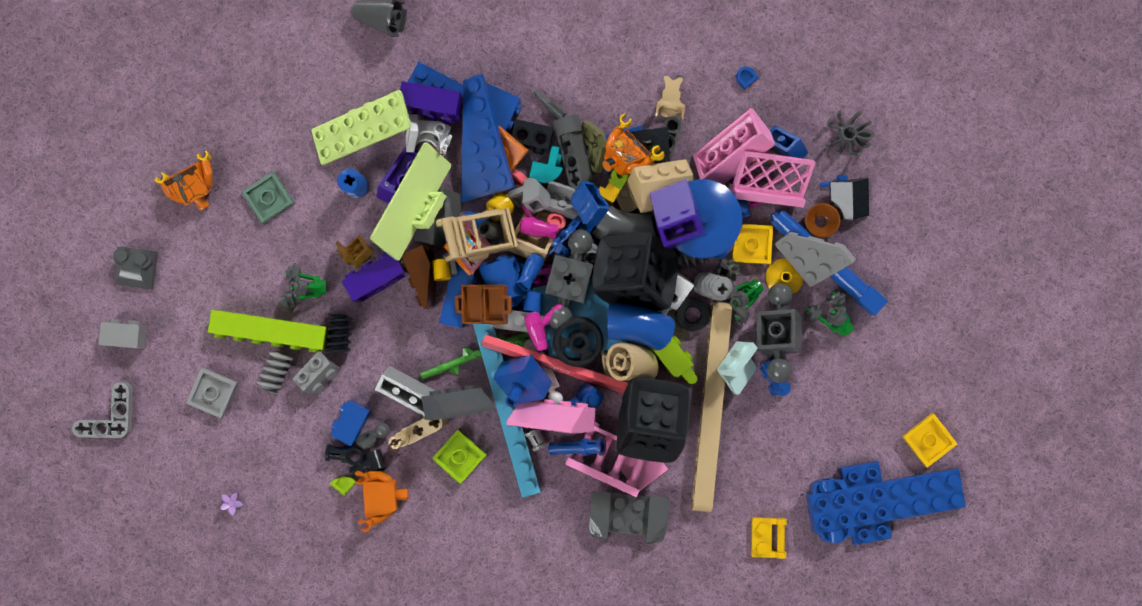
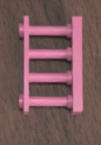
(612, 477)

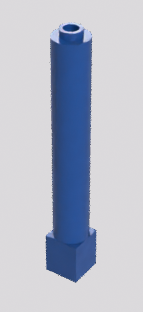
(865, 296)

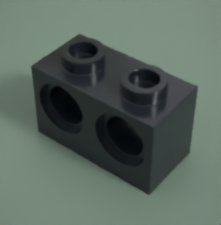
(533, 130)

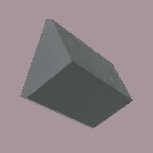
(435, 235)

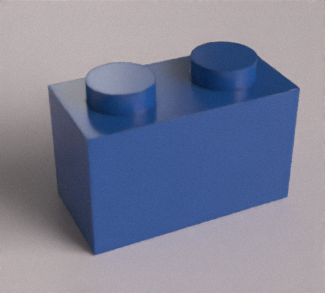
(350, 422)

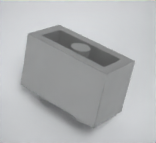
(122, 335)

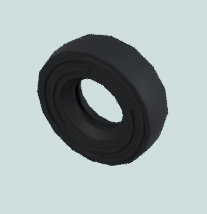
(701, 322)

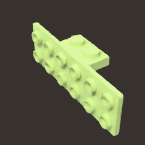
(361, 127)
(413, 203)

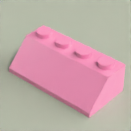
(722, 155)
(554, 417)

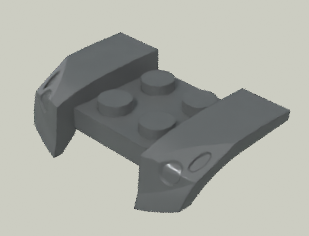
(628, 516)

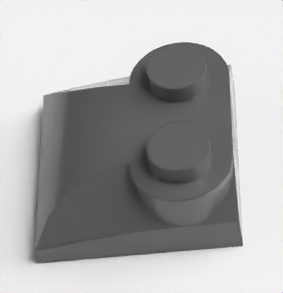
(135, 267)

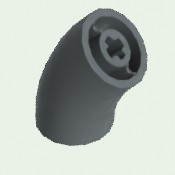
(619, 221)

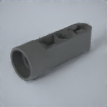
(573, 150)

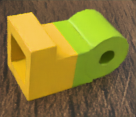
(614, 187)

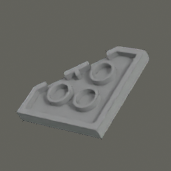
(814, 257)

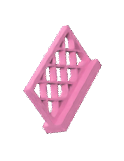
(772, 195)

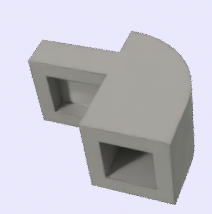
(531, 195)

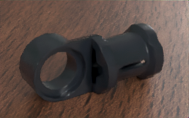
(343, 454)

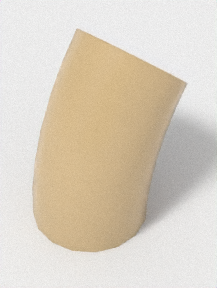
(631, 361)

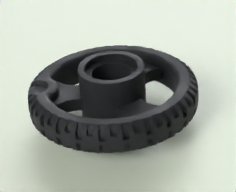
(561, 342)

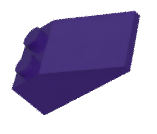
(395, 175)

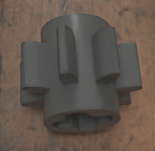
(729, 269)

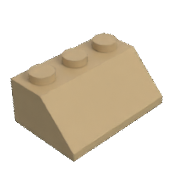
(654, 177)

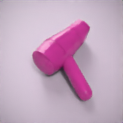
(534, 227)
(535, 327)

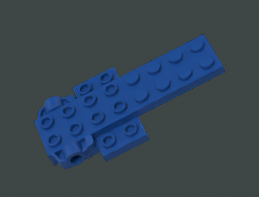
(864, 504)

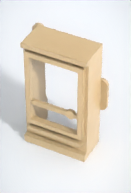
(457, 240)

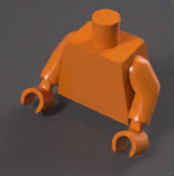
(380, 497)

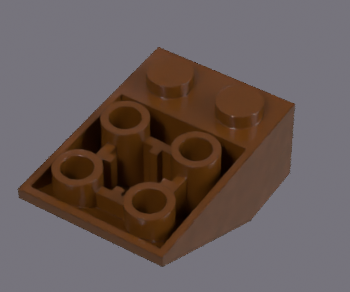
(419, 266)

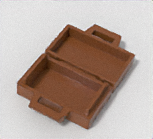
(484, 304)

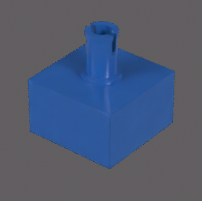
(522, 380)

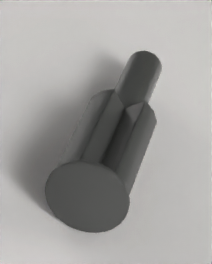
(551, 105)

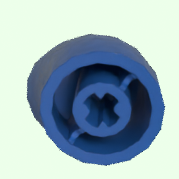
(639, 325)

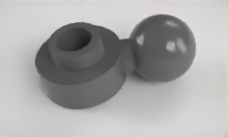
(368, 438)

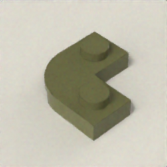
(596, 141)

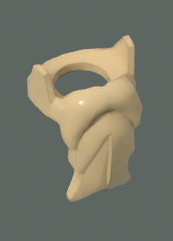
(670, 102)

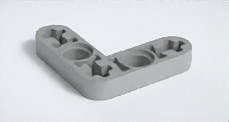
(116, 419)

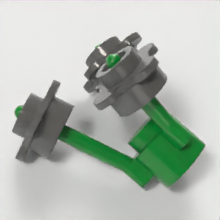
(298, 287)
(740, 300)
(837, 316)

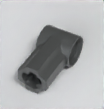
(491, 231)

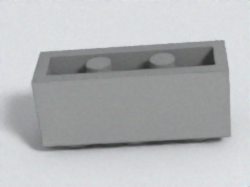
(403, 389)

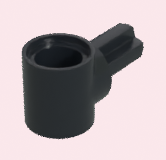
(371, 462)

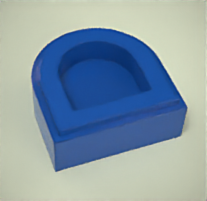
(746, 76)

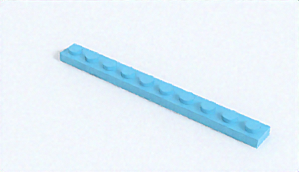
(514, 435)

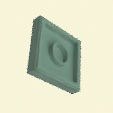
(268, 197)

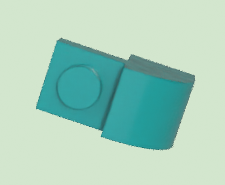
(548, 172)

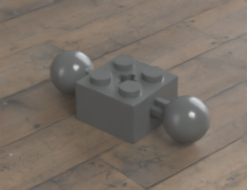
(579, 243)
(789, 330)

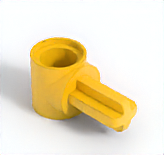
(441, 270)

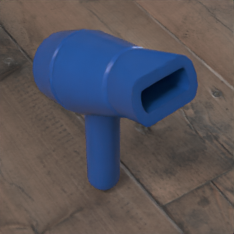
(530, 270)

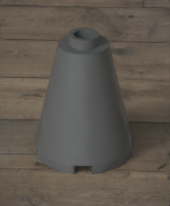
(381, 15)

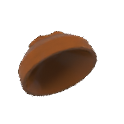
(831, 217)

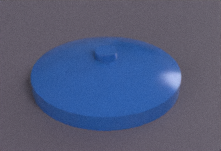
(720, 218)

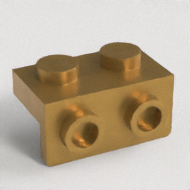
(355, 252)

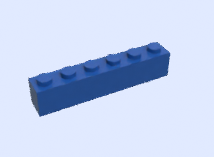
(448, 313)

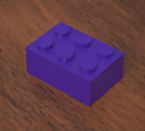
(432, 102)
(373, 277)

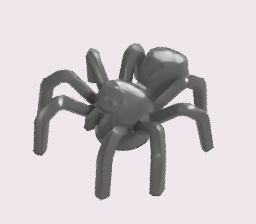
(849, 133)

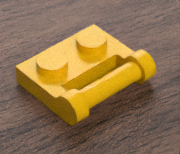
(762, 537)

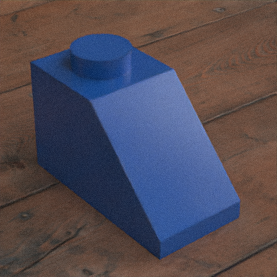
(787, 144)

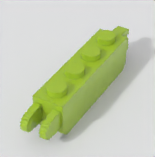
(676, 361)

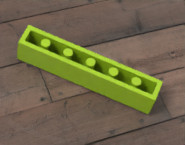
(268, 330)

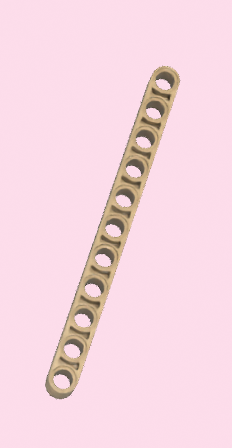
(712, 408)

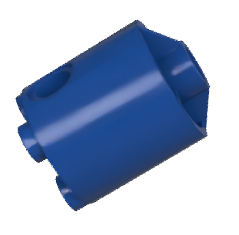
(504, 272)

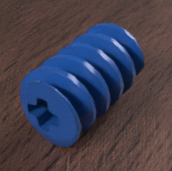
(353, 183)

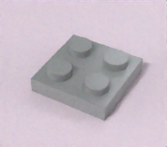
(212, 392)

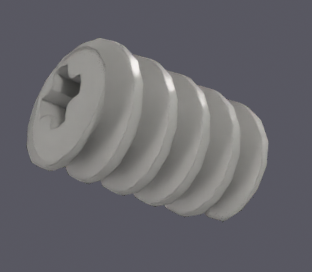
(713, 286)
(274, 372)

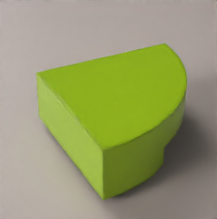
(343, 484)

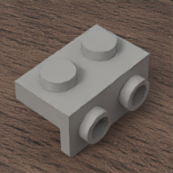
(560, 200)
(316, 374)

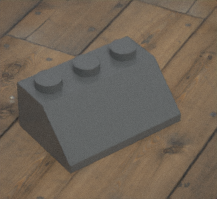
(455, 403)

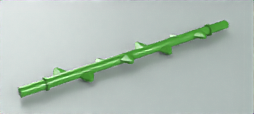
(469, 355)

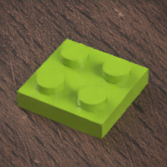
(459, 456)

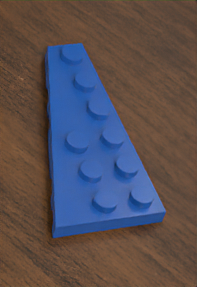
(483, 154)

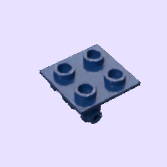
(560, 244)

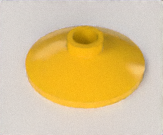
(775, 273)

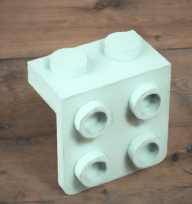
(738, 366)

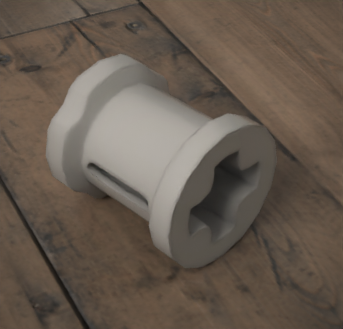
(536, 439)

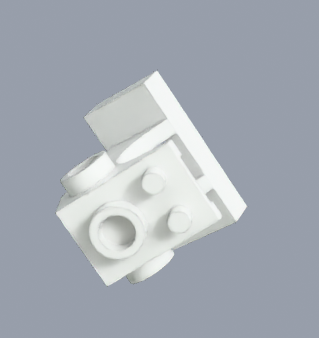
(428, 131)

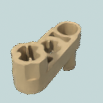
(410, 435)

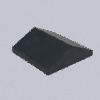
(850, 198)

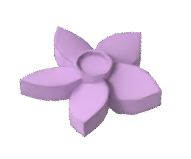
(230, 503)

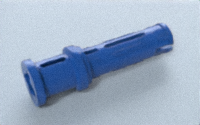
(582, 447)

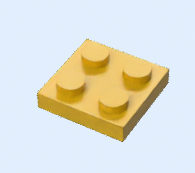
(753, 244)
(929, 440)

